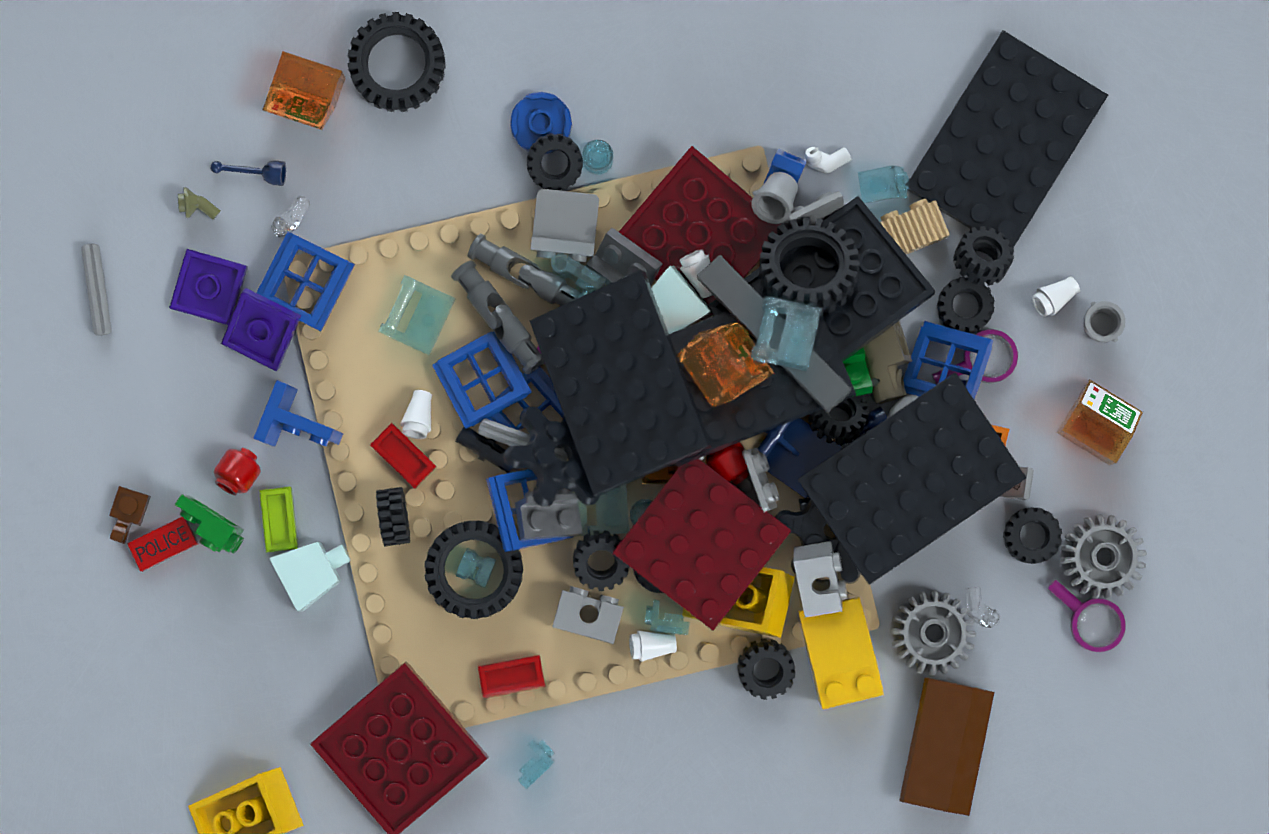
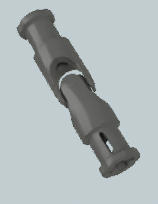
(502, 259)
(501, 320)

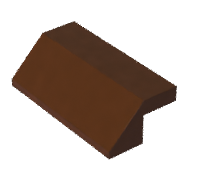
(946, 746)

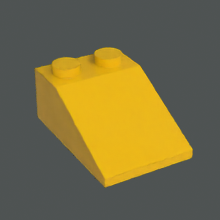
(762, 605)
(841, 655)
(249, 807)

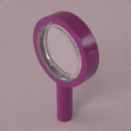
(1000, 362)
(1096, 623)

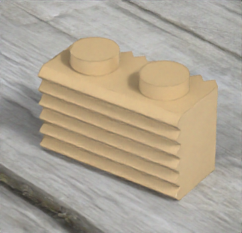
(917, 227)

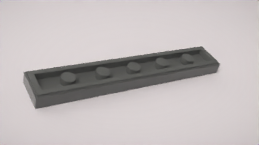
(746, 307)

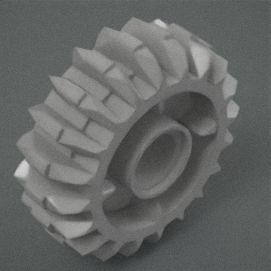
(1122, 552)
(952, 632)

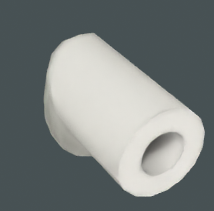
(824, 162)

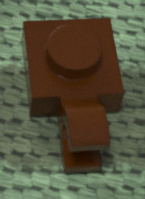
(129, 509)

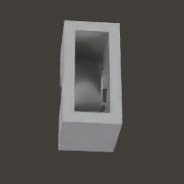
(817, 595)
(569, 620)

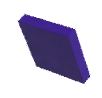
(208, 287)
(261, 329)

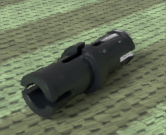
(484, 447)

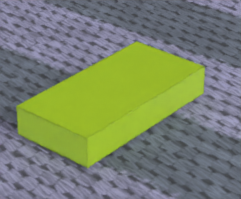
(278, 519)

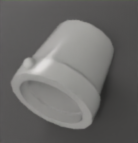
(775, 198)
(1104, 321)

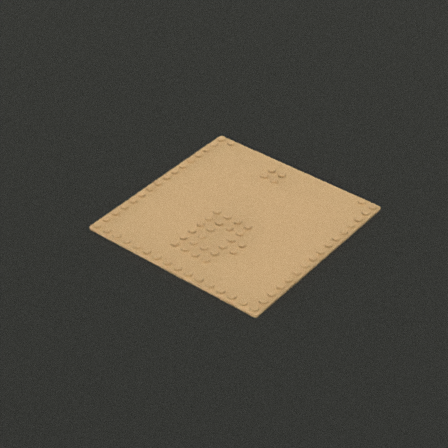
(367, 382)

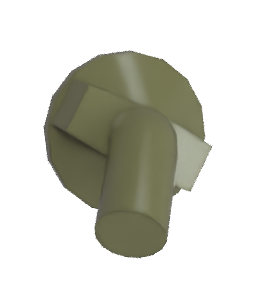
(189, 202)

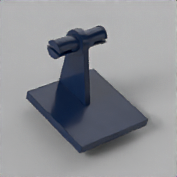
(794, 451)

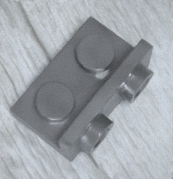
(621, 257)
(555, 521)

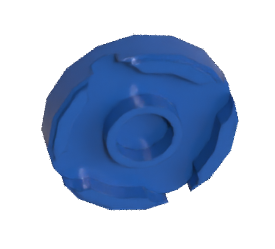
(538, 116)

